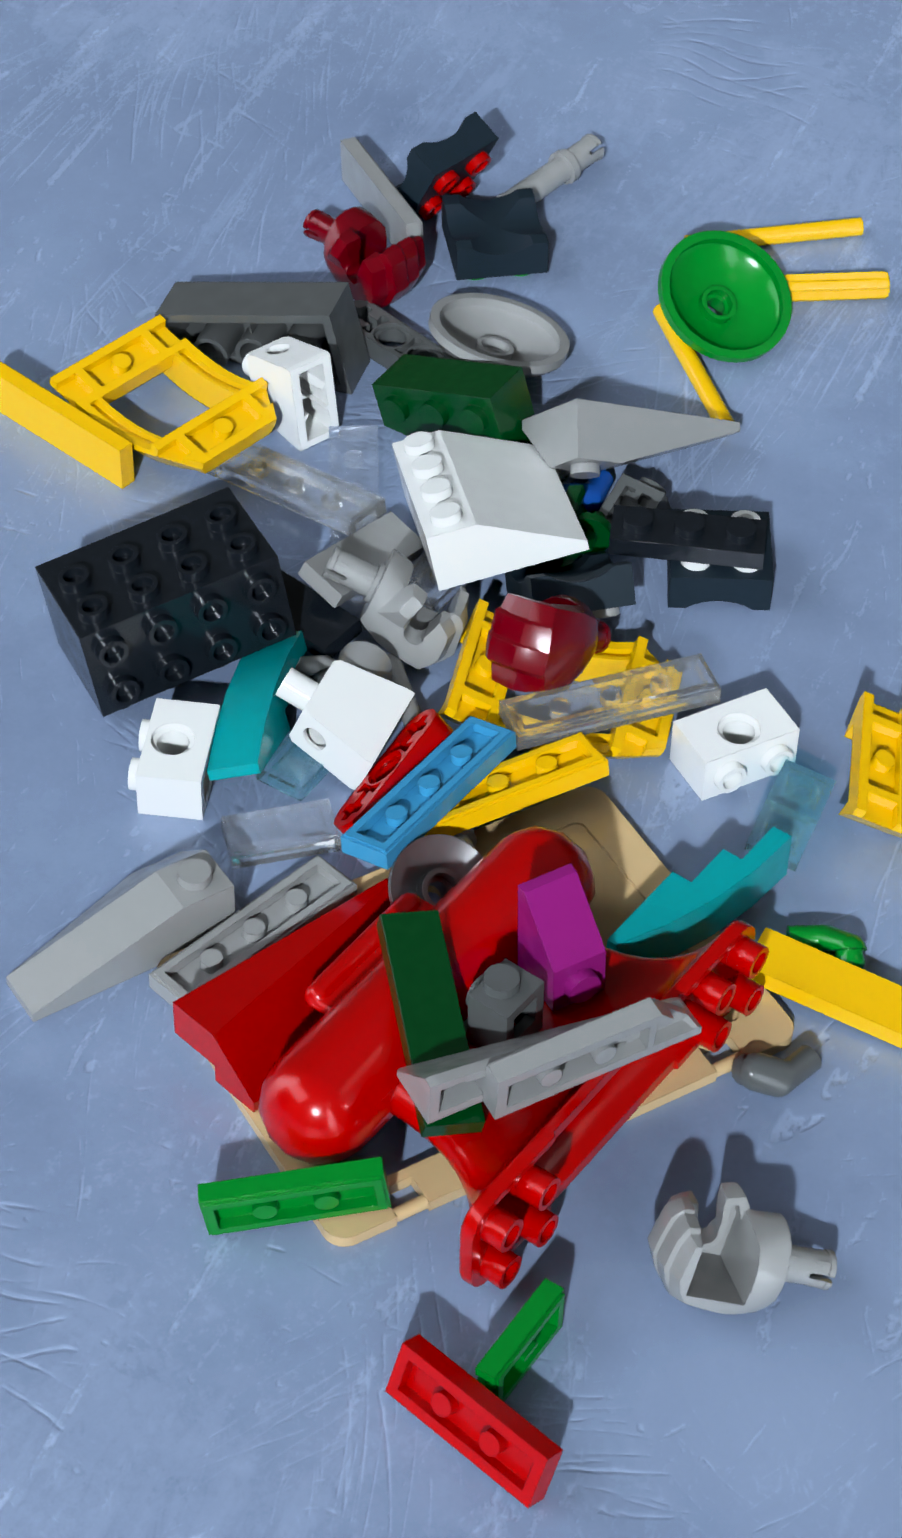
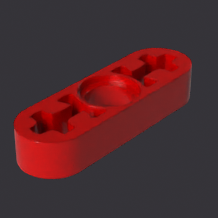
(403, 755)

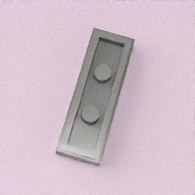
(370, 544)

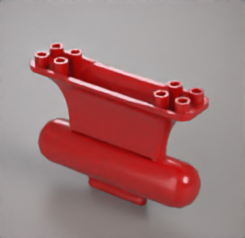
(342, 1074)

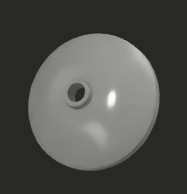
(498, 332)

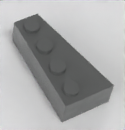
(239, 317)

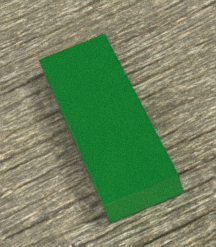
(294, 1196)

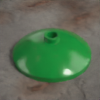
(735, 281)

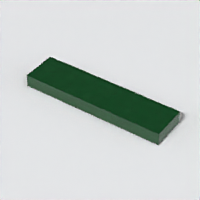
(425, 1003)

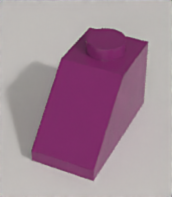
(560, 938)

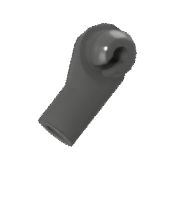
(775, 1075)

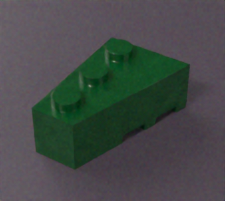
(454, 397)

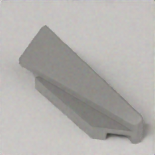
(546, 1062)

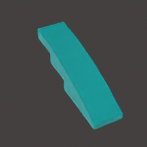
(251, 715)
(688, 912)

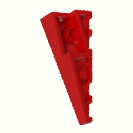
(259, 1006)

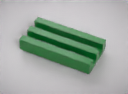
(522, 1340)

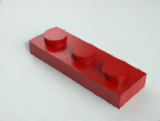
(474, 1420)

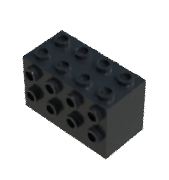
(166, 600)

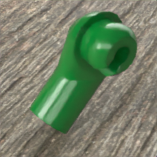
(831, 939)

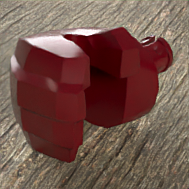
(358, 255)
(543, 642)

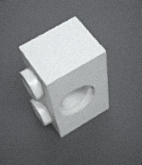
(733, 744)
(174, 759)

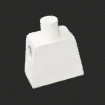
(298, 387)
(344, 717)

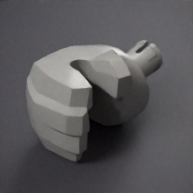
(396, 610)
(736, 1259)

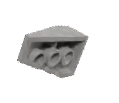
(603, 435)
(126, 932)

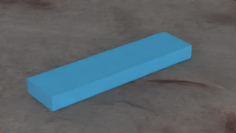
(428, 792)

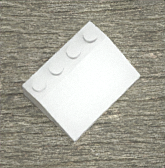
(484, 505)

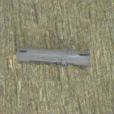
(562, 168)

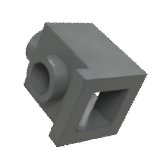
(500, 999)

